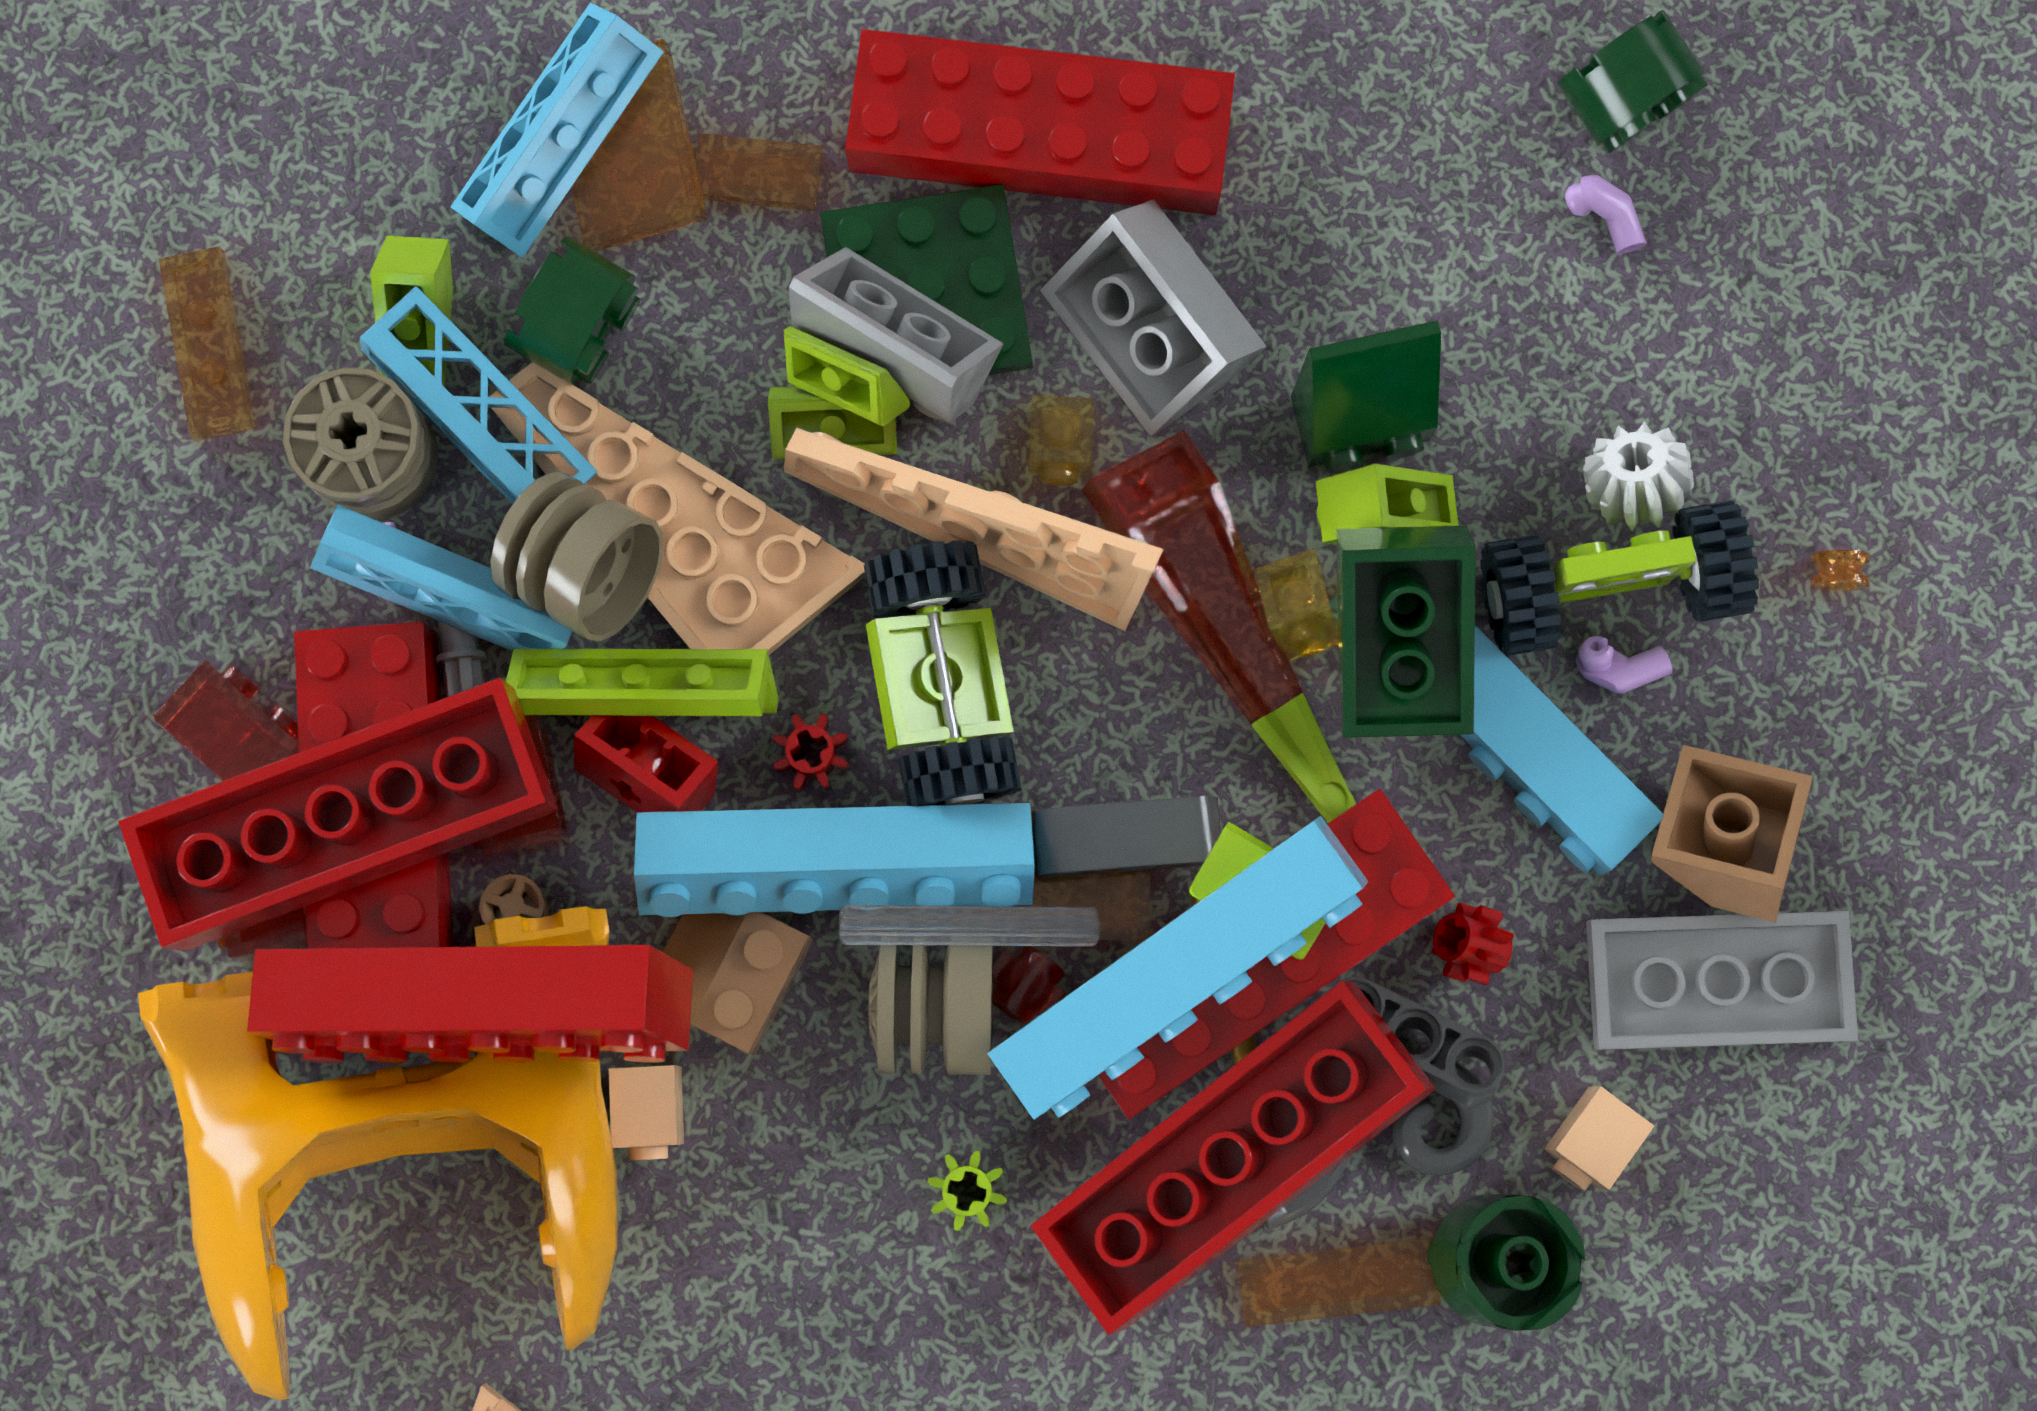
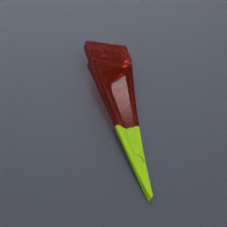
(1215, 604)

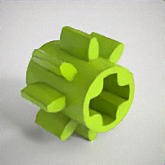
(977, 1206)

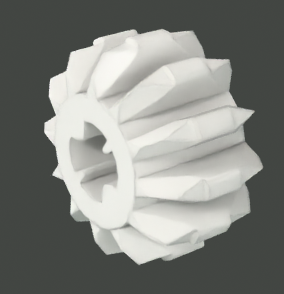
(1638, 476)

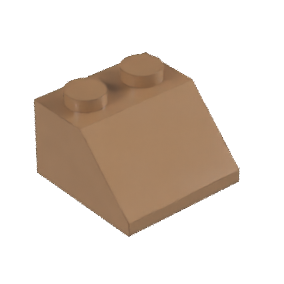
(1731, 830)
(738, 972)

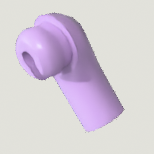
(1611, 204)
(1618, 672)

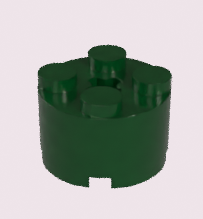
(1630, 78)
(572, 311)
(1542, 1262)

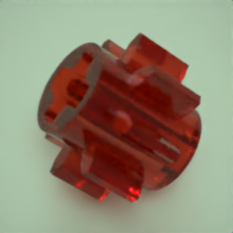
(1025, 984)

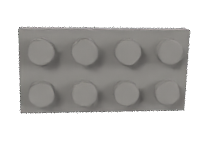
(1721, 980)

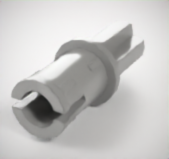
(459, 659)

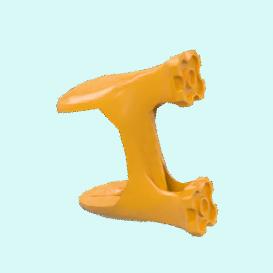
(261, 1139)

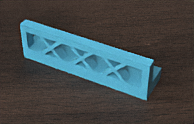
(557, 129)
(447, 411)
(430, 582)

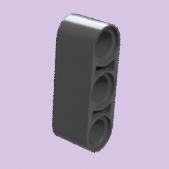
(1124, 836)
(1448, 1044)

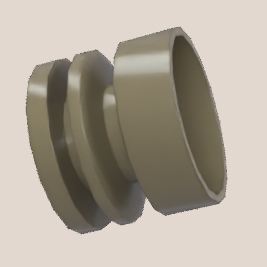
(390, 462)
(577, 556)
(933, 1007)

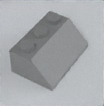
(1151, 316)
(883, 320)

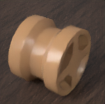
(505, 899)

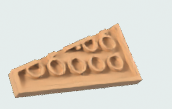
(1036, 547)
(729, 561)

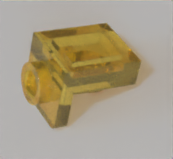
(1061, 438)
(1298, 605)

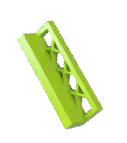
(644, 682)

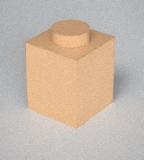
(646, 1110)
(1597, 1140)

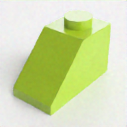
(401, 267)
(1384, 499)

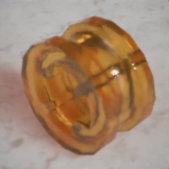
(1840, 570)

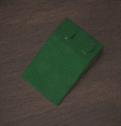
(1369, 396)
(1406, 630)

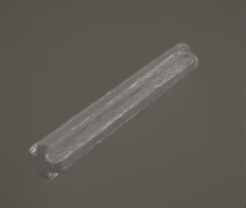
(968, 925)

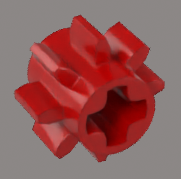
(828, 756)
(1472, 943)

